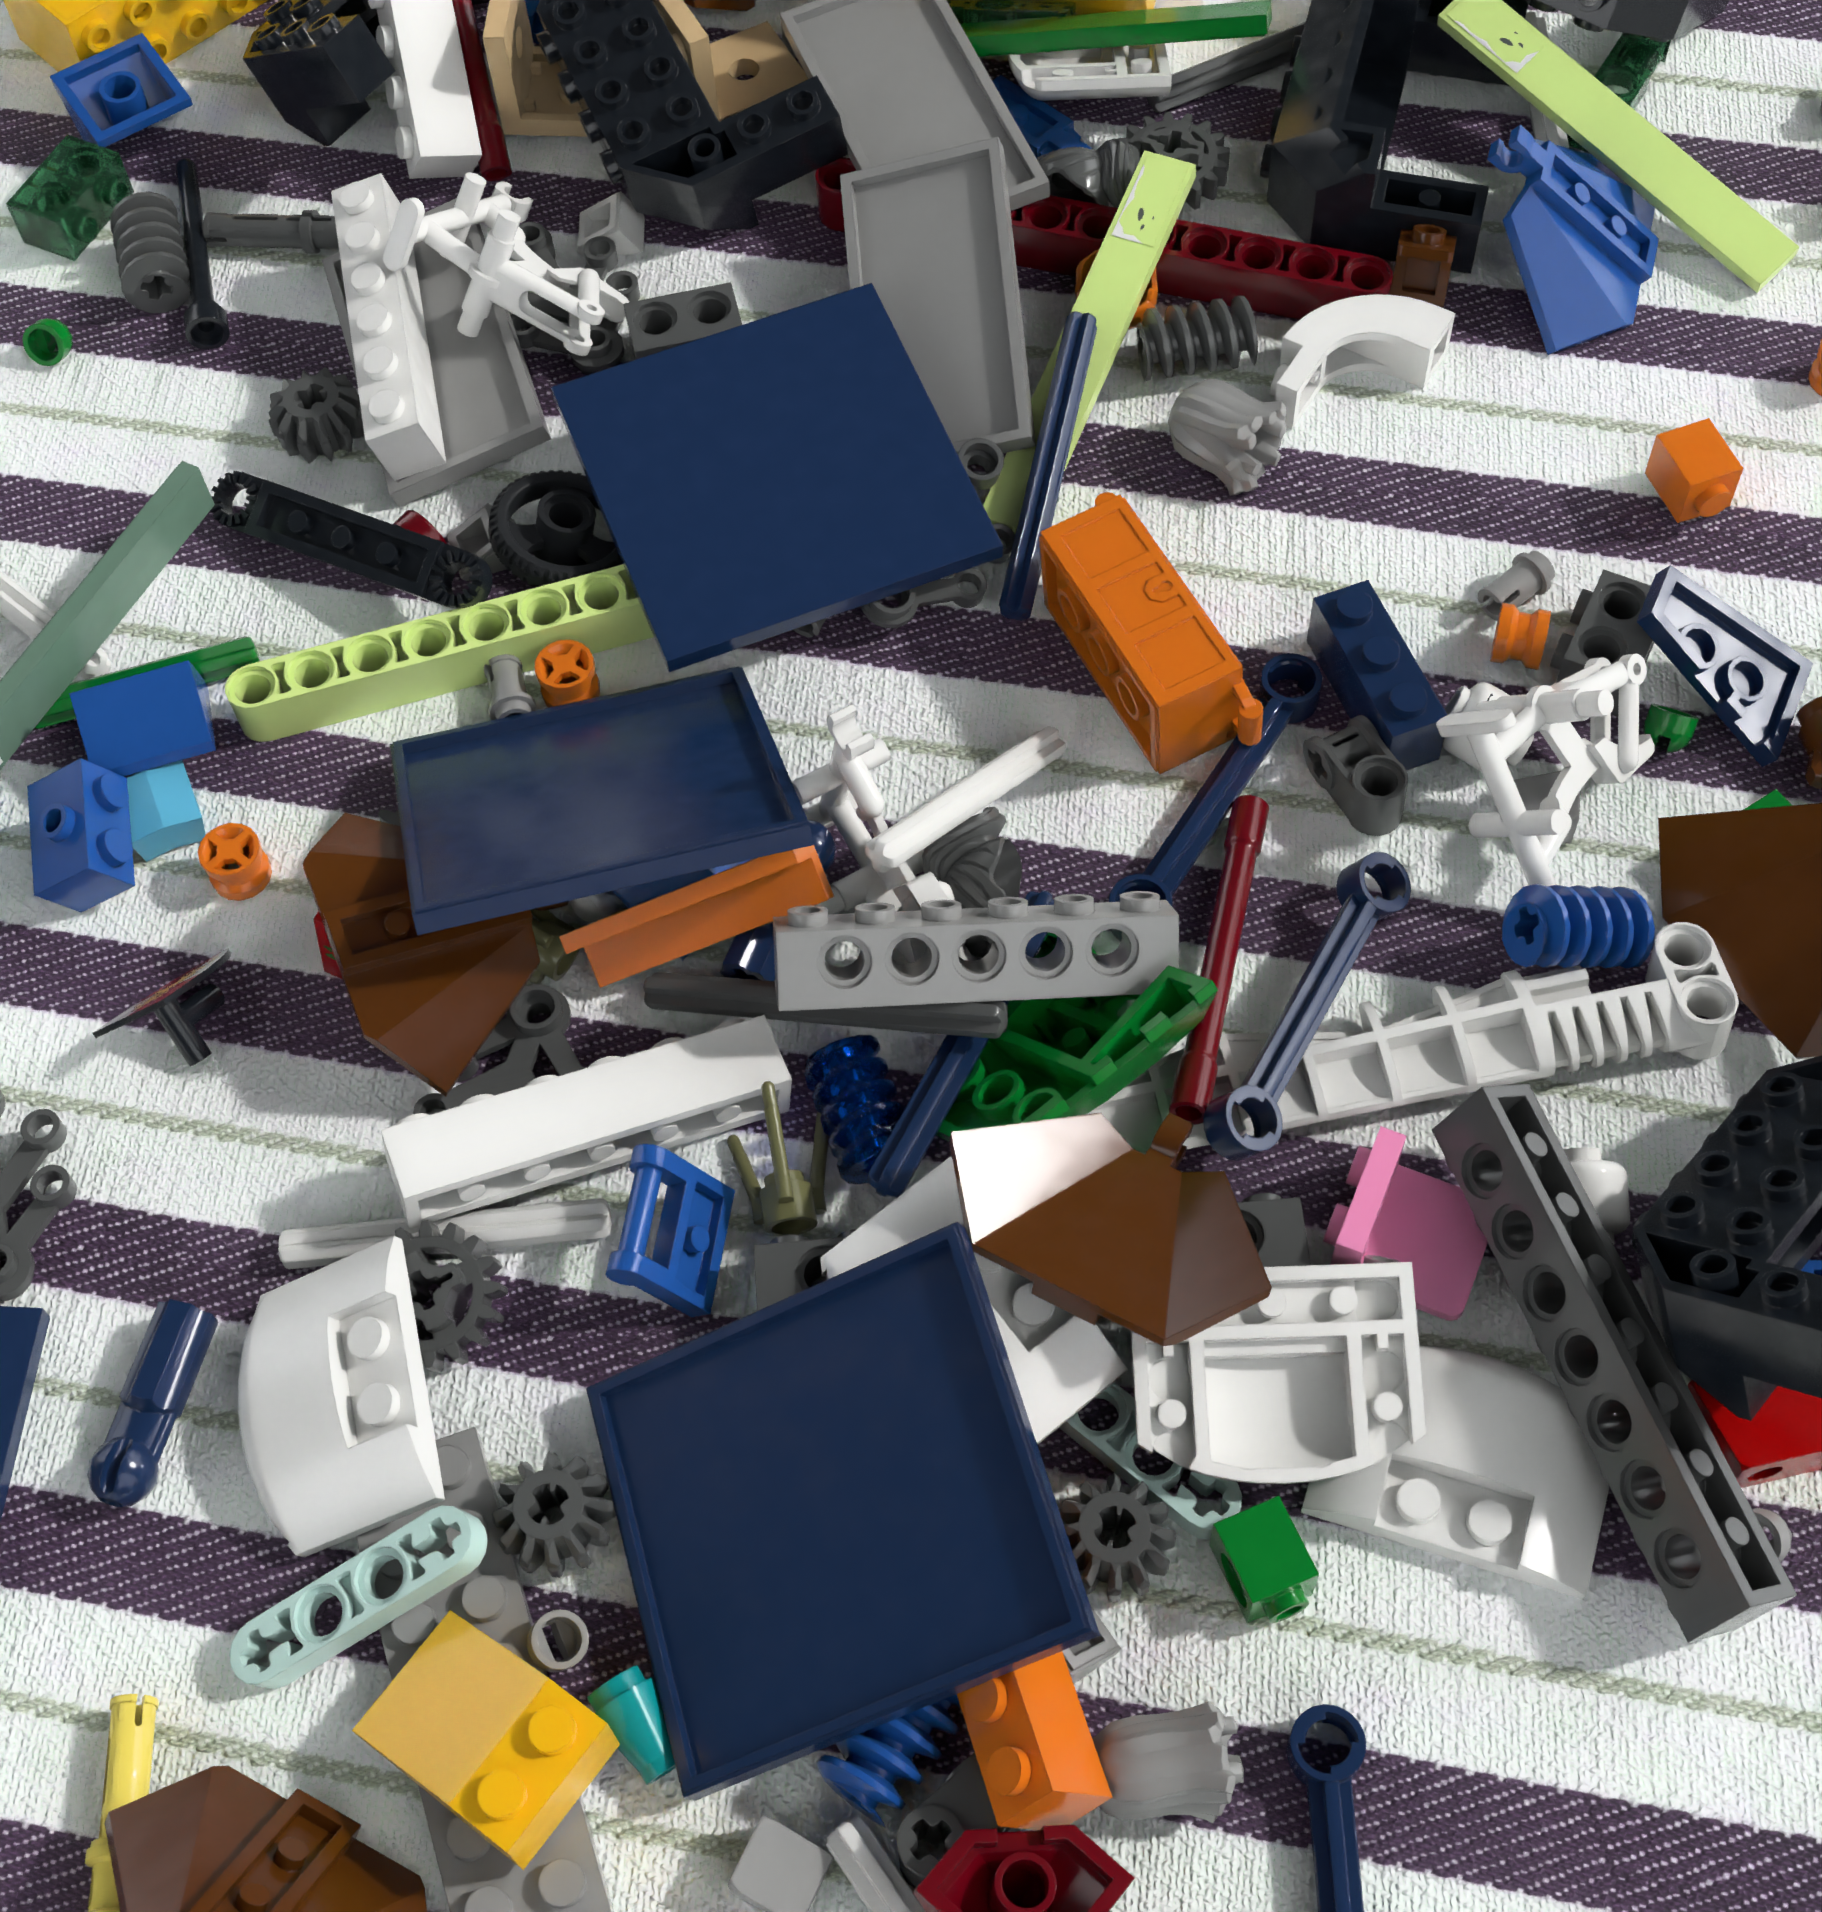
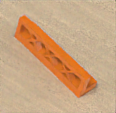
(700, 914)

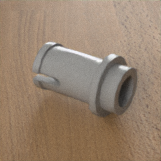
(1526, 577)
(507, 687)

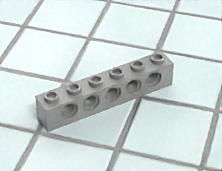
(1003, 974)

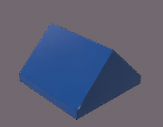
(119, 91)
(146, 719)

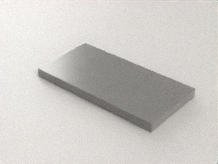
(908, 84)
(944, 265)
(479, 381)

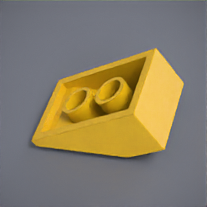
(488, 1737)

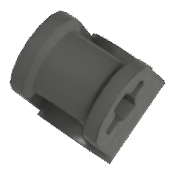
(1356, 768)
(949, 1811)

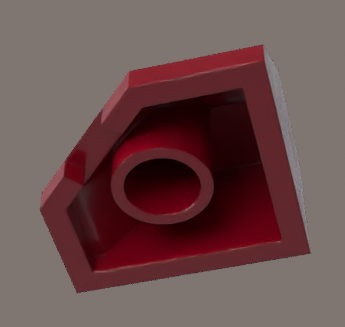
(1024, 1873)

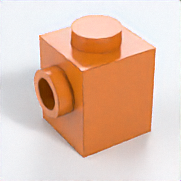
(1693, 470)

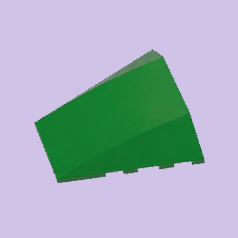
(1075, 1051)

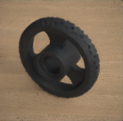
(562, 532)

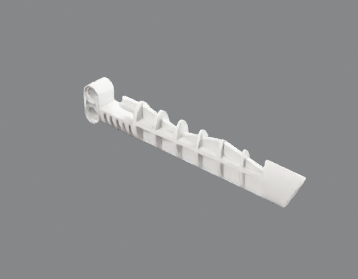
(1482, 1038)

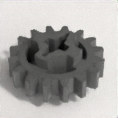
(1187, 143)
(457, 1285)

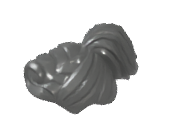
(1091, 174)
(976, 866)

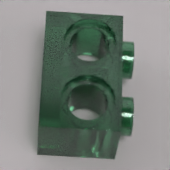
(70, 197)

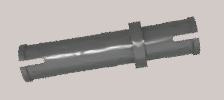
(302, 231)

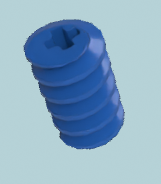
(1578, 927)
(883, 1756)

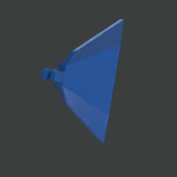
(1575, 239)

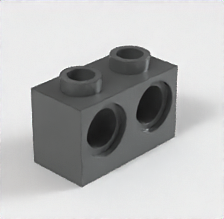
(680, 318)
(1605, 627)

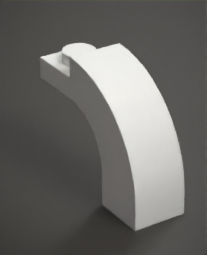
(1360, 334)

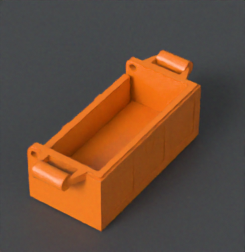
(1144, 636)

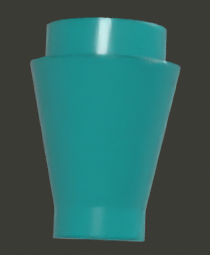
(637, 1720)

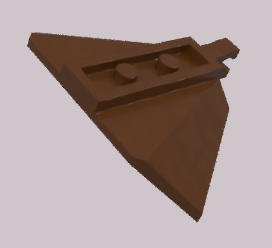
(1759, 896)
(413, 995)
(1109, 1224)
(243, 1848)

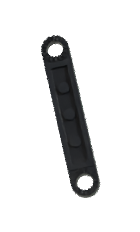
(351, 541)

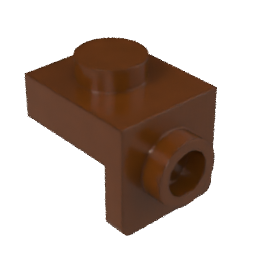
(1423, 264)

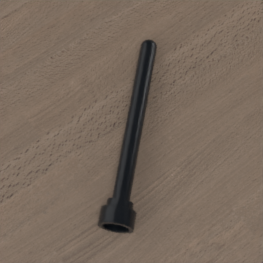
(204, 320)

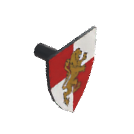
(180, 1017)

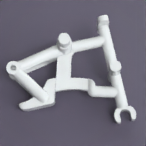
(494, 275)
(1550, 710)
(853, 796)

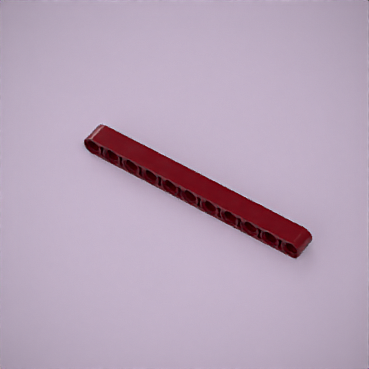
(1196, 262)

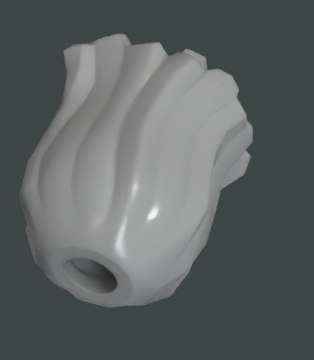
(1227, 432)
(1169, 1764)

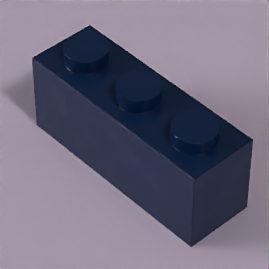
(1376, 672)

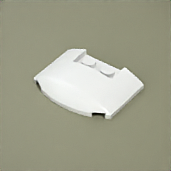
(1094, 73)
(1053, 1354)
(1292, 1385)
(338, 1402)
(1490, 1483)

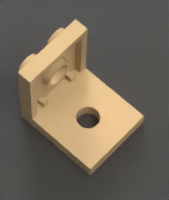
(717, 64)
(522, 79)

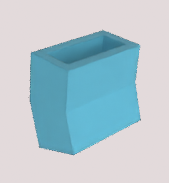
(163, 810)

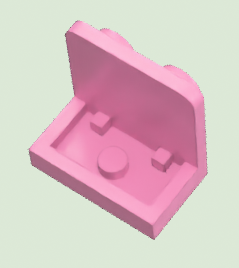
(1409, 1220)

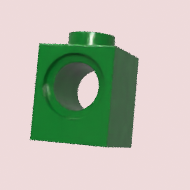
(1264, 1561)

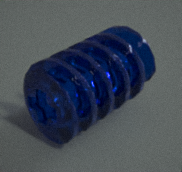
(853, 1102)

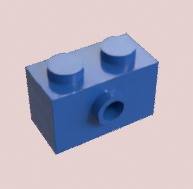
(80, 836)

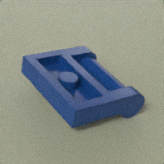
(688, 1234)

